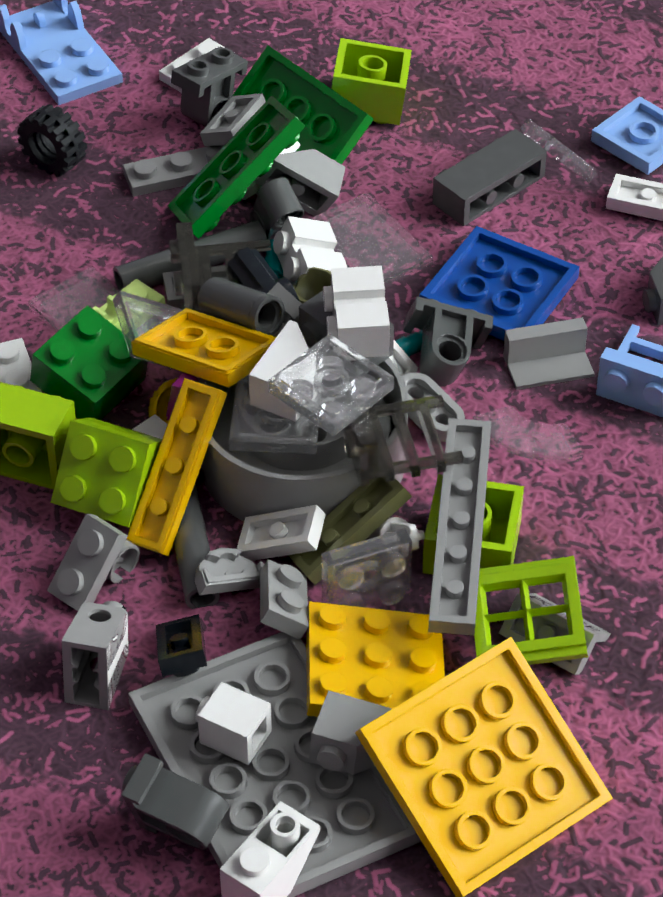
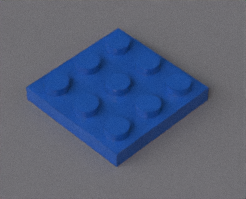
(502, 280)

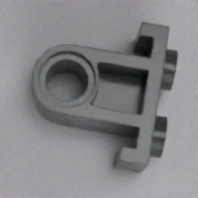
(207, 83)
(446, 337)
(172, 803)

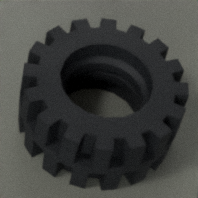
(52, 140)

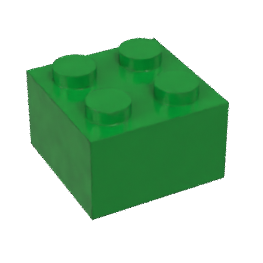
(87, 365)

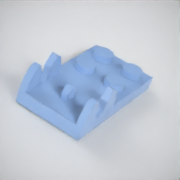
(59, 50)

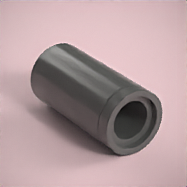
(241, 305)

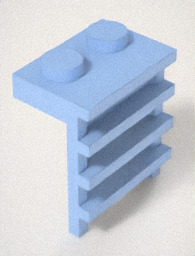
(631, 377)

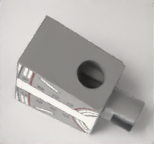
(94, 633)

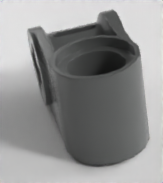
(273, 205)

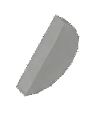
(226, 572)

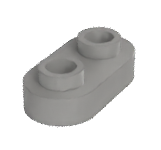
(422, 386)

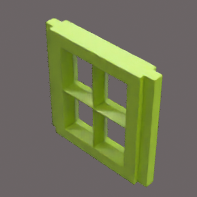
(531, 574)

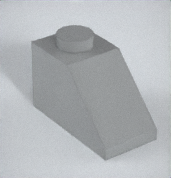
(311, 175)
(334, 736)

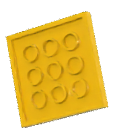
(483, 767)

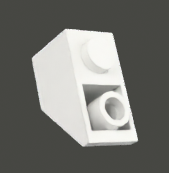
(270, 856)

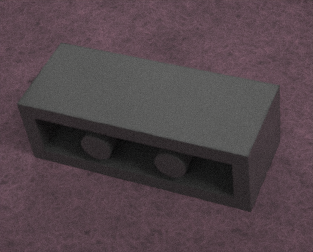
(489, 177)

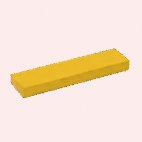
(176, 466)

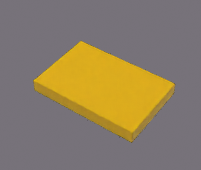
(203, 347)

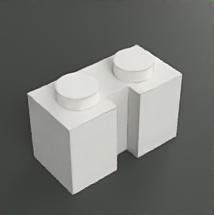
(306, 245)
(358, 309)

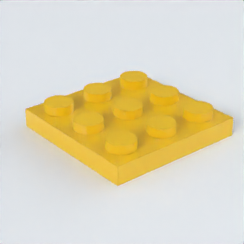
(369, 654)

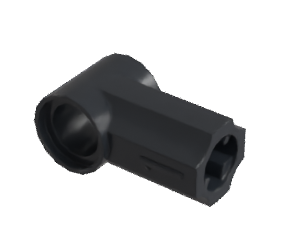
(252, 271)

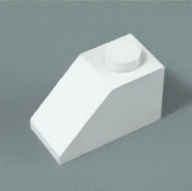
(282, 351)

